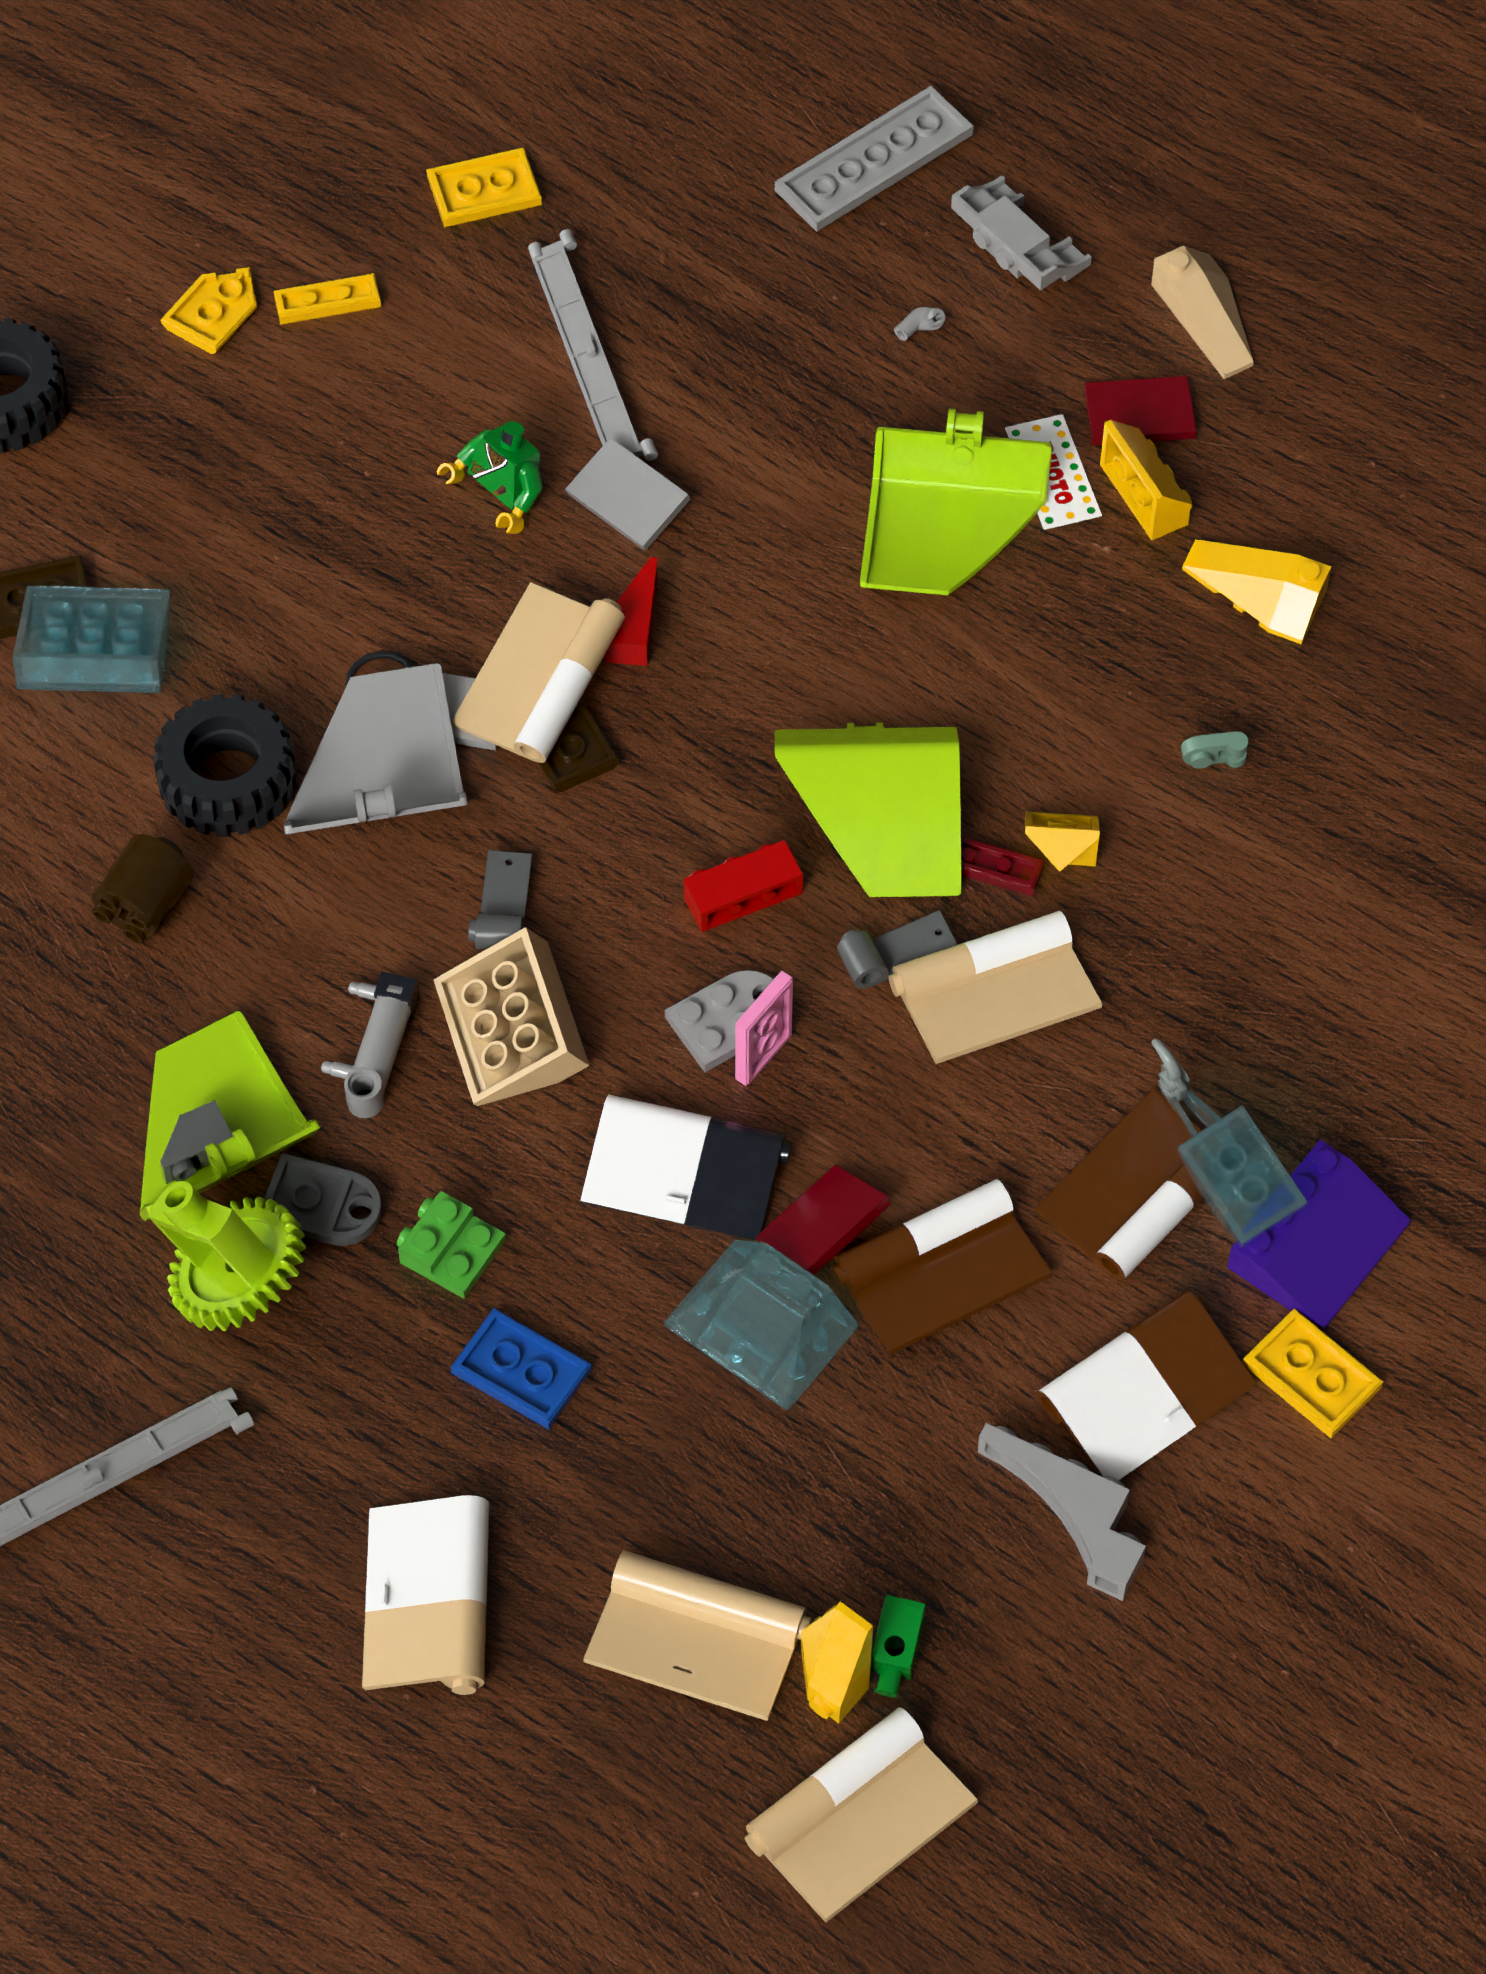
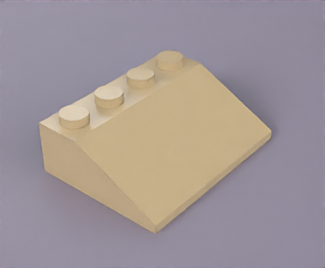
(510, 1019)

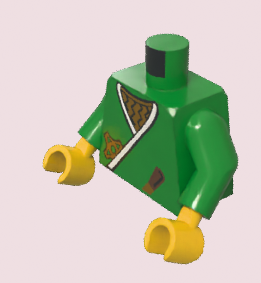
(505, 467)

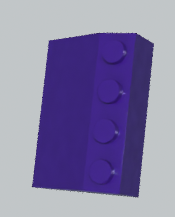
(1326, 1247)

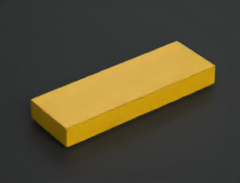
(327, 298)

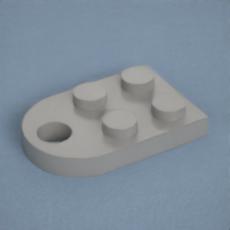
(709, 1017)

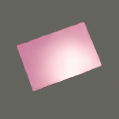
(763, 1028)

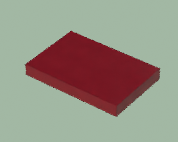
(1153, 405)
(824, 1219)

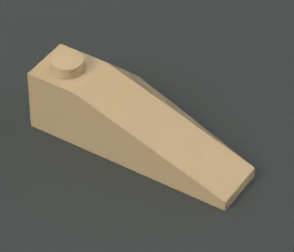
(1204, 305)

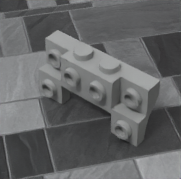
(1014, 237)

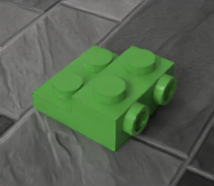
(449, 1244)

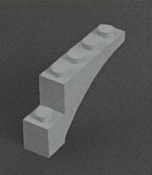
(1083, 1502)

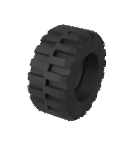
(42, 398)
(217, 727)

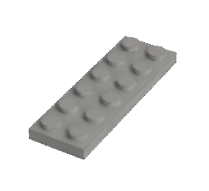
(873, 158)

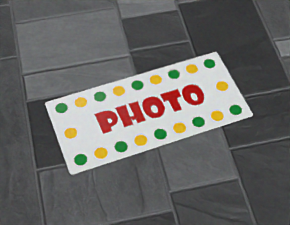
(1069, 491)

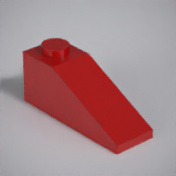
(637, 604)

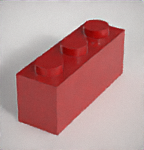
(743, 885)

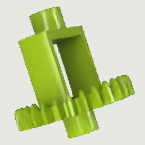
(227, 1255)

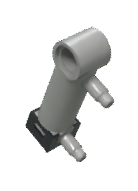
(395, 1003)

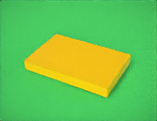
(484, 187)
(1312, 1373)

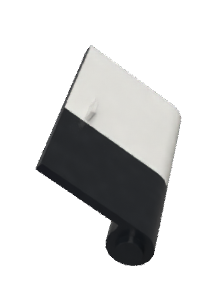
(683, 1167)

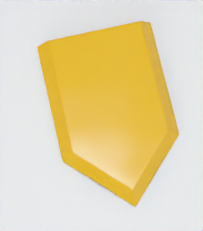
(212, 309)

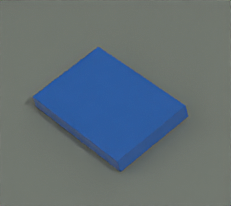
(521, 1368)

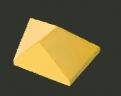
(1064, 837)

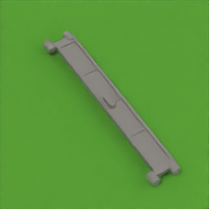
(584, 346)
(120, 1463)

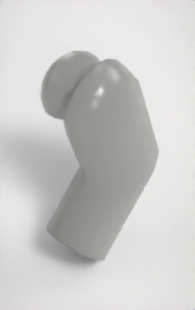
(920, 319)

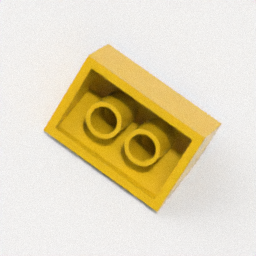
(1143, 480)

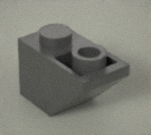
(187, 1144)

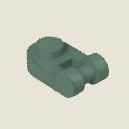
(1214, 749)

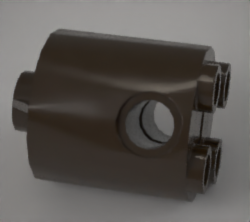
(142, 886)

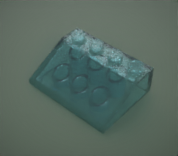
(92, 639)

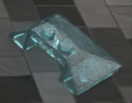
(764, 1320)

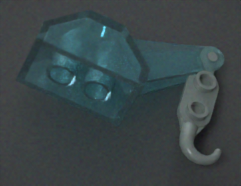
(1230, 1161)

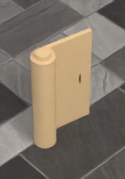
(696, 1635)

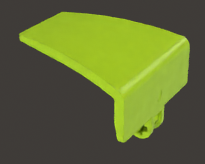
(947, 503)
(883, 802)
(231, 1068)

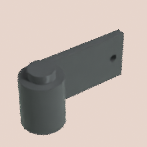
(503, 898)
(872, 960)

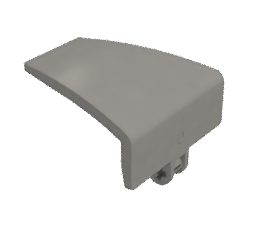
(382, 753)

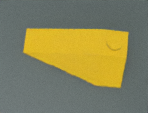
(1269, 585)
(836, 1661)

